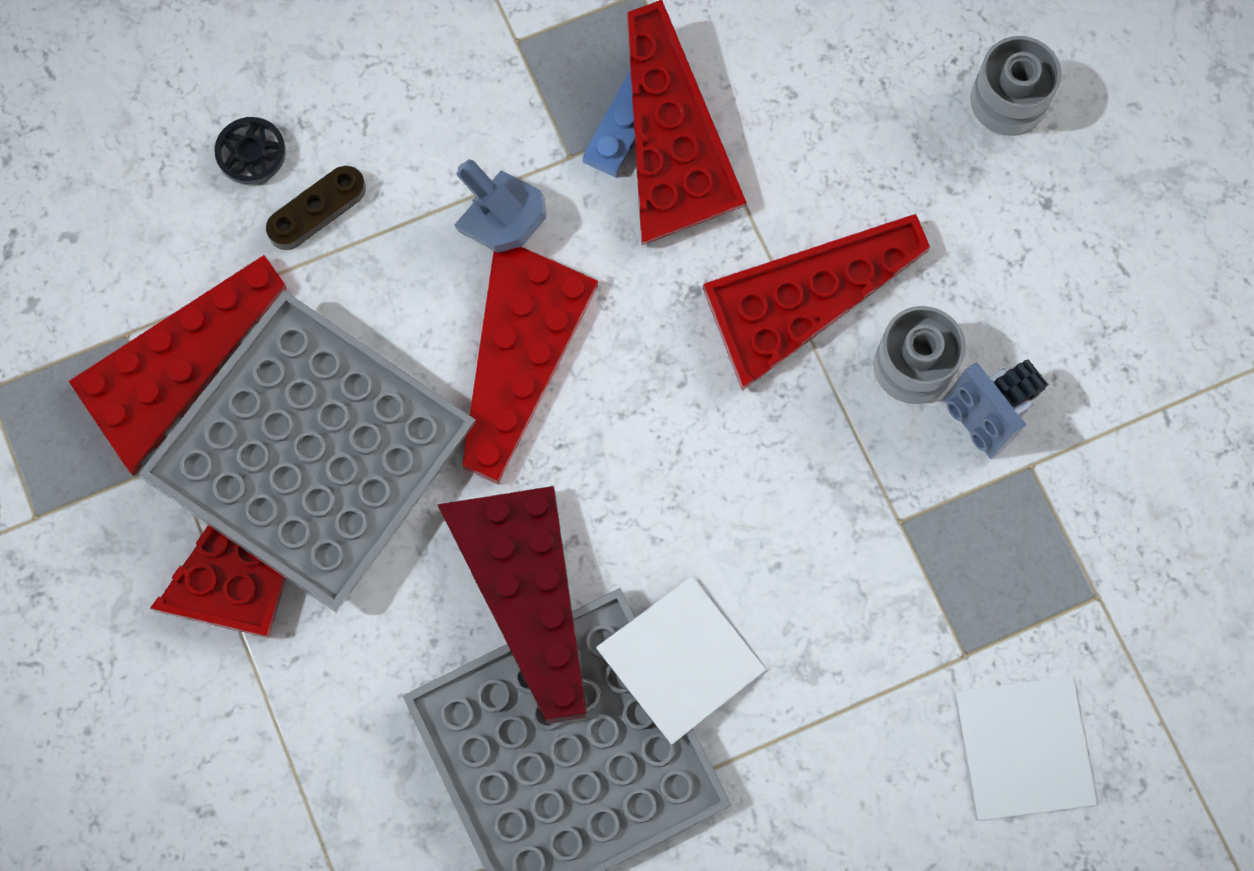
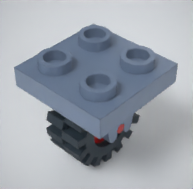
(994, 404)

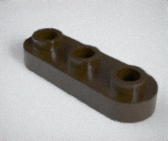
(308, 221)

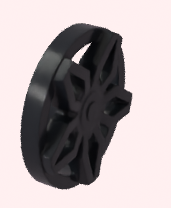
(250, 150)

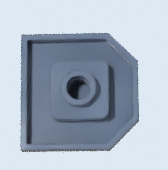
(502, 211)

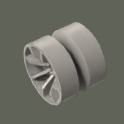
(1015, 85)
(919, 354)

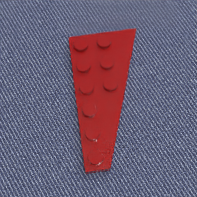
(791, 300)

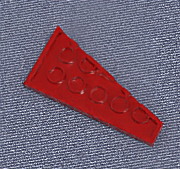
(677, 149)
(525, 332)
(165, 369)
(223, 588)

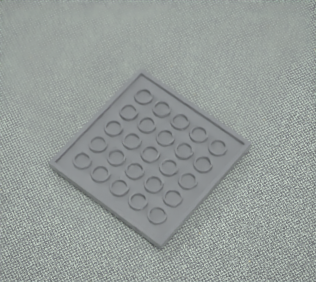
(308, 450)
(564, 790)

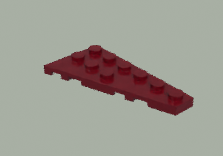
(522, 574)

